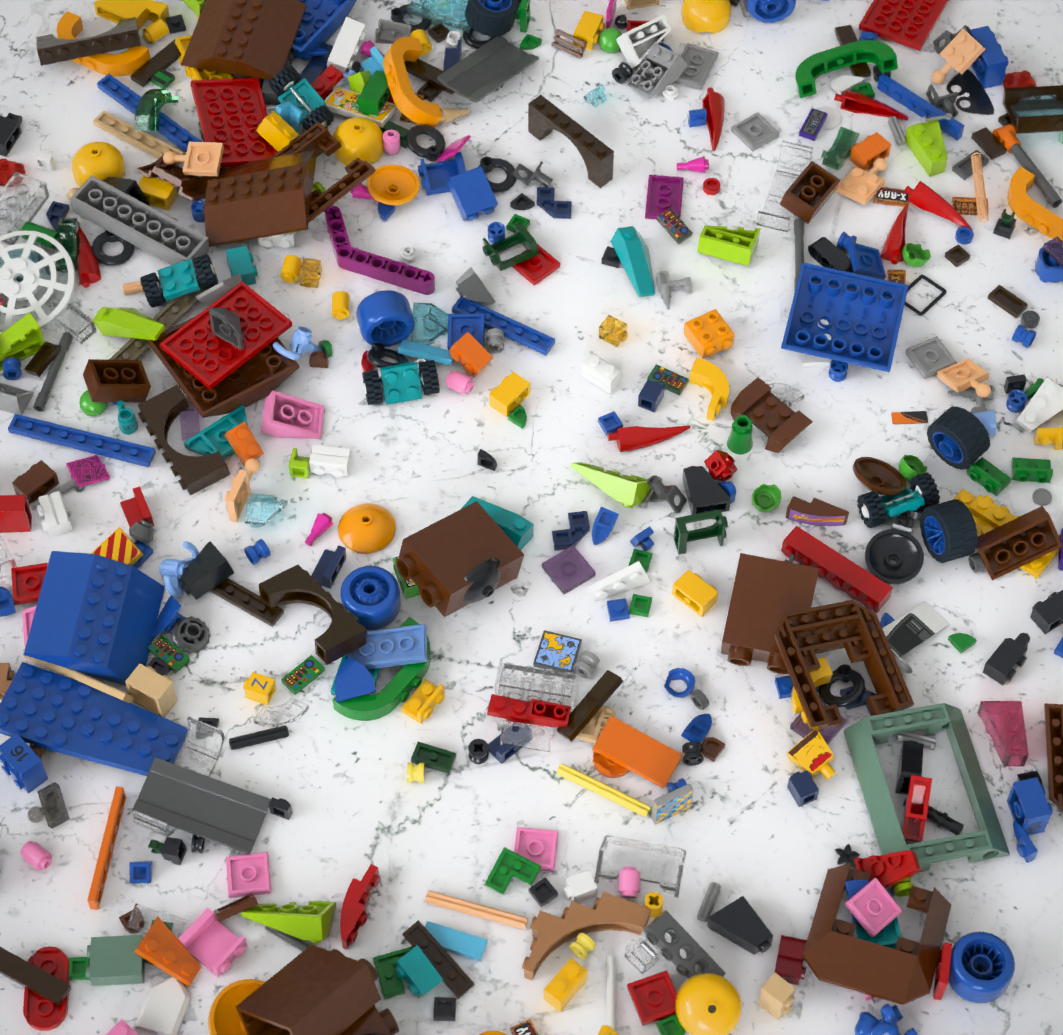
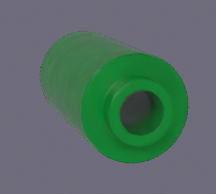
(29, 226)

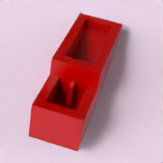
(916, 808)

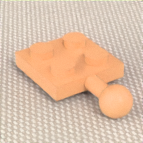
(959, 54)
(200, 159)
(861, 184)
(966, 375)
(240, 490)

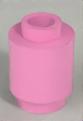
(391, 142)
(459, 382)
(36, 855)
(629, 882)

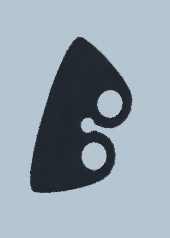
(978, 98)

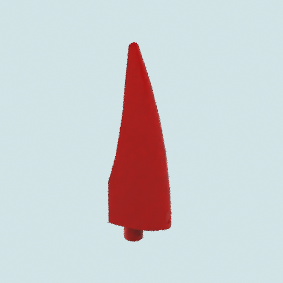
(862, 104)
(715, 108)
(930, 201)
(895, 239)
(87, 263)
(638, 437)

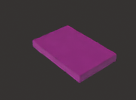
(662, 194)

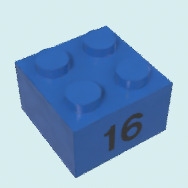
(22, 764)
(1029, 805)

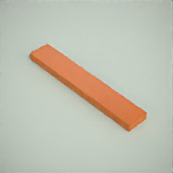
(107, 848)

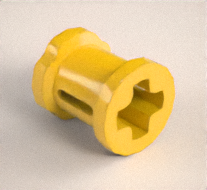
(652, 898)

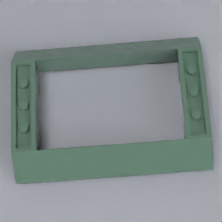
(860, 738)

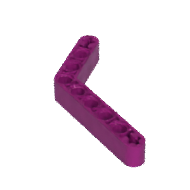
(372, 264)

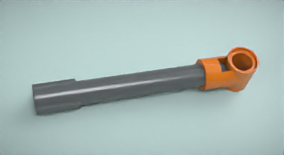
(1007, 136)

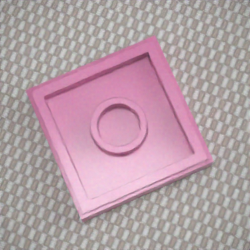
(537, 846)
(248, 874)
(873, 907)

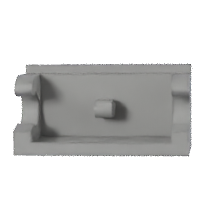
(391, 31)

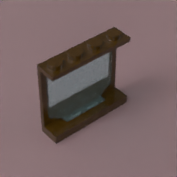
(1035, 108)

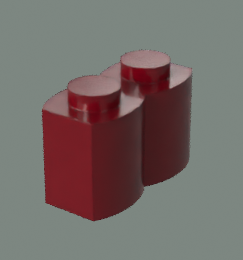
(790, 959)

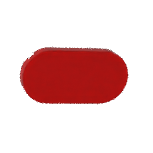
(38, 1011)

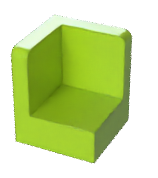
(358, 81)
(299, 465)

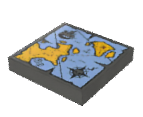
(557, 652)

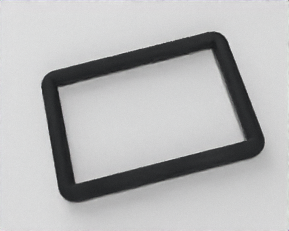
(933, 302)

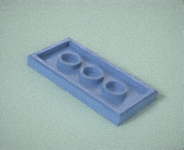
(393, 647)

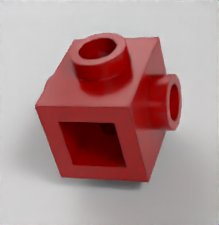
(721, 465)

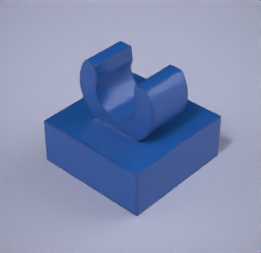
(643, 539)

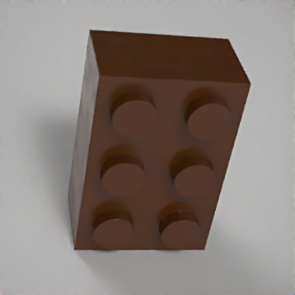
(810, 192)
(116, 380)

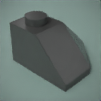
(473, 288)
(226, 326)

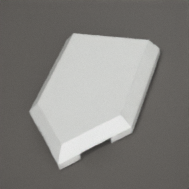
(164, 1007)

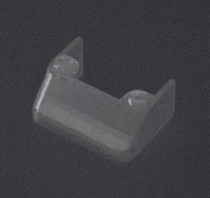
(655, 862)

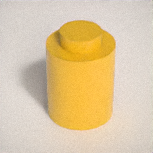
(155, 31)
(425, 43)
(290, 269)
(340, 305)

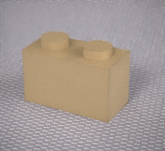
(777, 996)

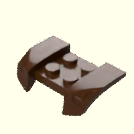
(190, 186)
(769, 415)

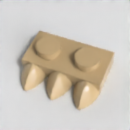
(595, 726)

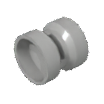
(495, 340)
(586, 664)

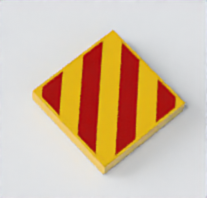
(119, 548)

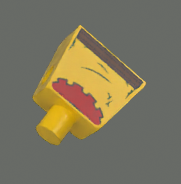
(813, 755)

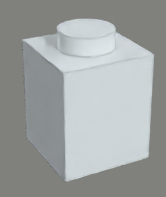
(580, 887)

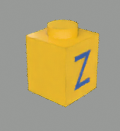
(259, 688)

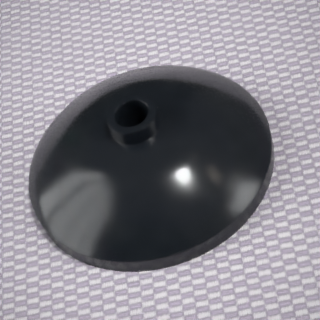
(898, 547)
(486, 580)

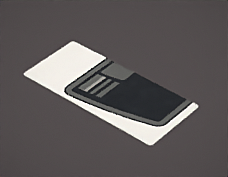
(913, 628)

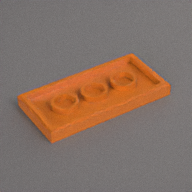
(637, 752)

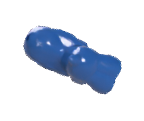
(870, 1025)

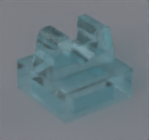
(597, 93)

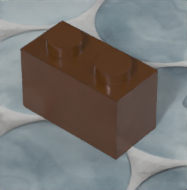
(36, 482)

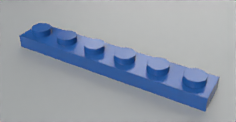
(918, 105)
(512, 329)

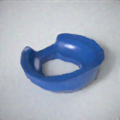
(680, 674)

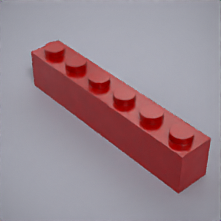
(837, 569)

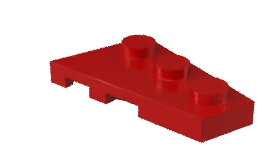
(889, 868)

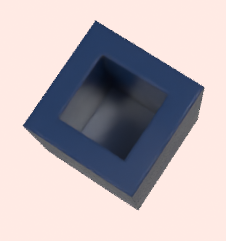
(651, 395)
(802, 788)

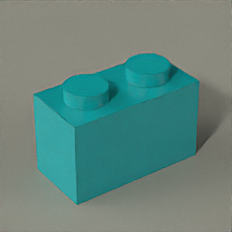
(241, 262)
(417, 972)

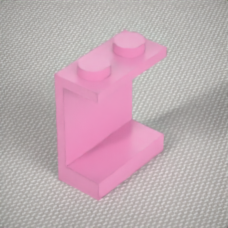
(212, 943)

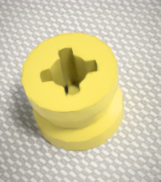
(415, 772)
(582, 946)

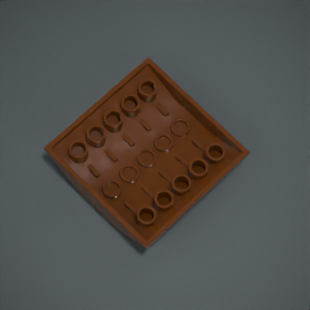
(244, 36)
(260, 198)
(242, 387)

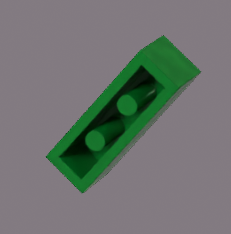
(374, 94)

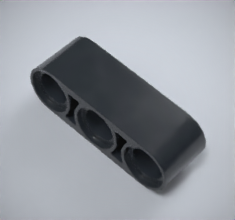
(829, 255)

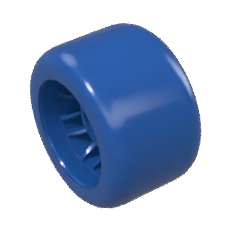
(770, 10)
(385, 318)
(371, 596)
(991, 957)

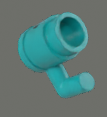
(126, 419)

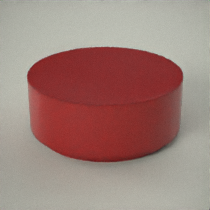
(711, 186)

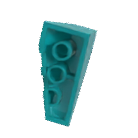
(635, 259)
(513, 524)

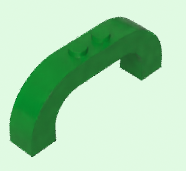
(840, 57)
(396, 691)

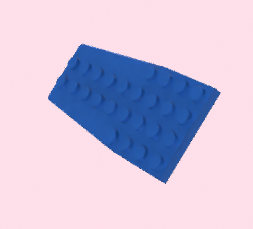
(86, 722)

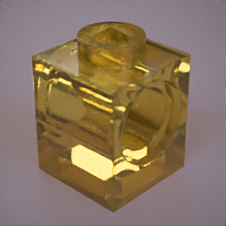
(310, 273)
(613, 331)

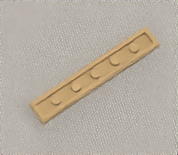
(136, 138)
(86, 680)

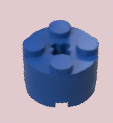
(1048, 268)

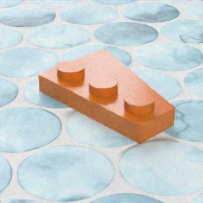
(168, 953)

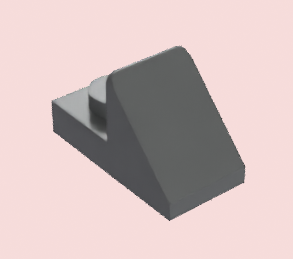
(902, 523)

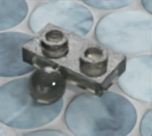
(52, 807)

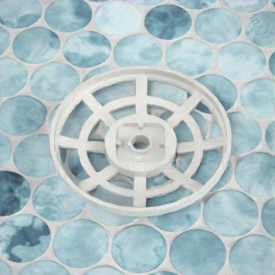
(32, 278)

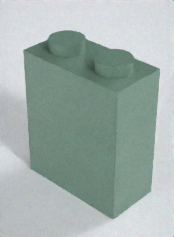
(115, 961)

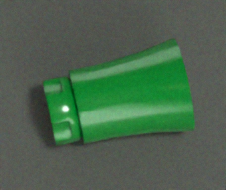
(741, 435)

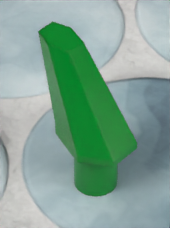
(1033, 388)

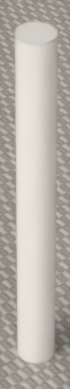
(611, 1014)

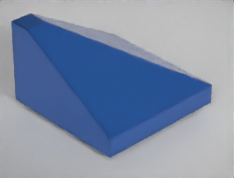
(140, 871)

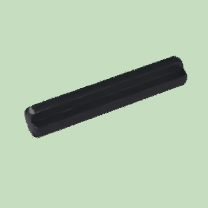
(258, 737)

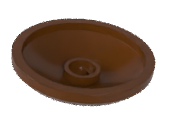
(879, 476)

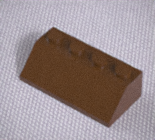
(1018, 542)

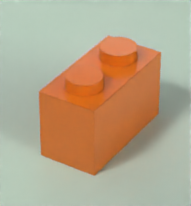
(868, 150)
(470, 354)
(243, 443)

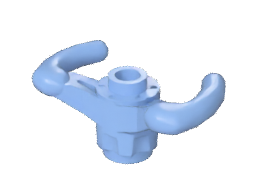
(300, 344)
(173, 570)

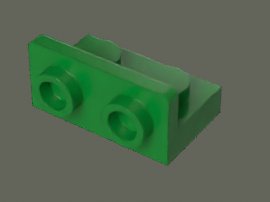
(523, 15)
(1031, 470)
(988, 476)

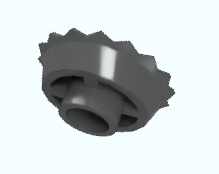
(191, 634)

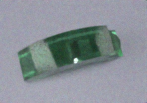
(149, 109)
(841, 149)
(69, 238)

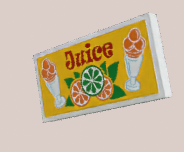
(344, 103)

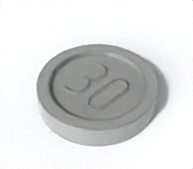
(1042, 497)

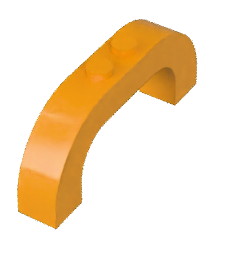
(115, 65)
(398, 82)
(1028, 209)

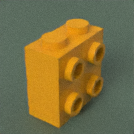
(709, 334)

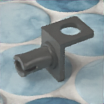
(948, 36)
(943, 101)
(531, 176)
(666, 493)

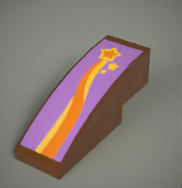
(816, 513)

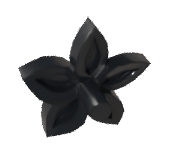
(846, 855)

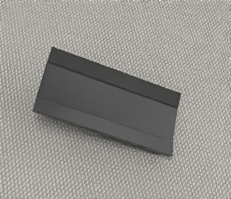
(486, 69)
(202, 805)

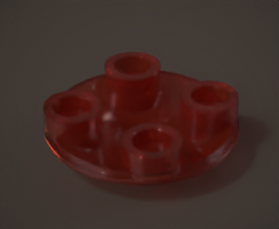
(1018, 80)
(7, 169)

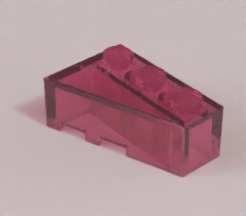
(1007, 729)

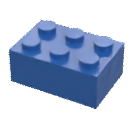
(992, 63)

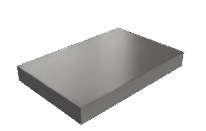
(700, 64)

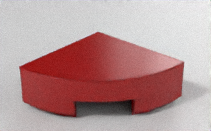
(366, 365)

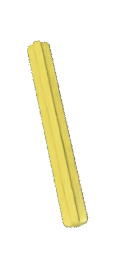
(603, 790)

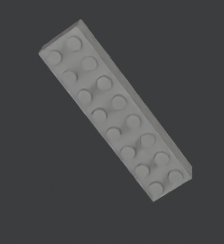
(137, 222)

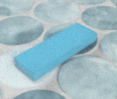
(425, 352)
(457, 941)

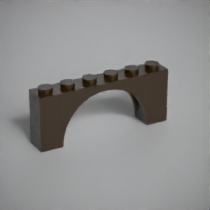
(120, 37)
(598, 157)
(194, 472)
(299, 587)

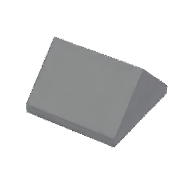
(214, 293)
(14, 399)

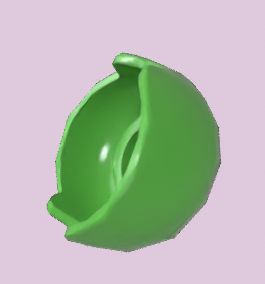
(608, 40)
(915, 255)
(91, 408)
(911, 466)
(766, 498)

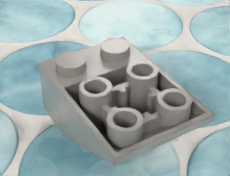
(657, 71)

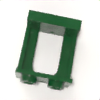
(522, 236)
(682, 536)

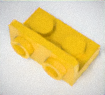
(423, 701)

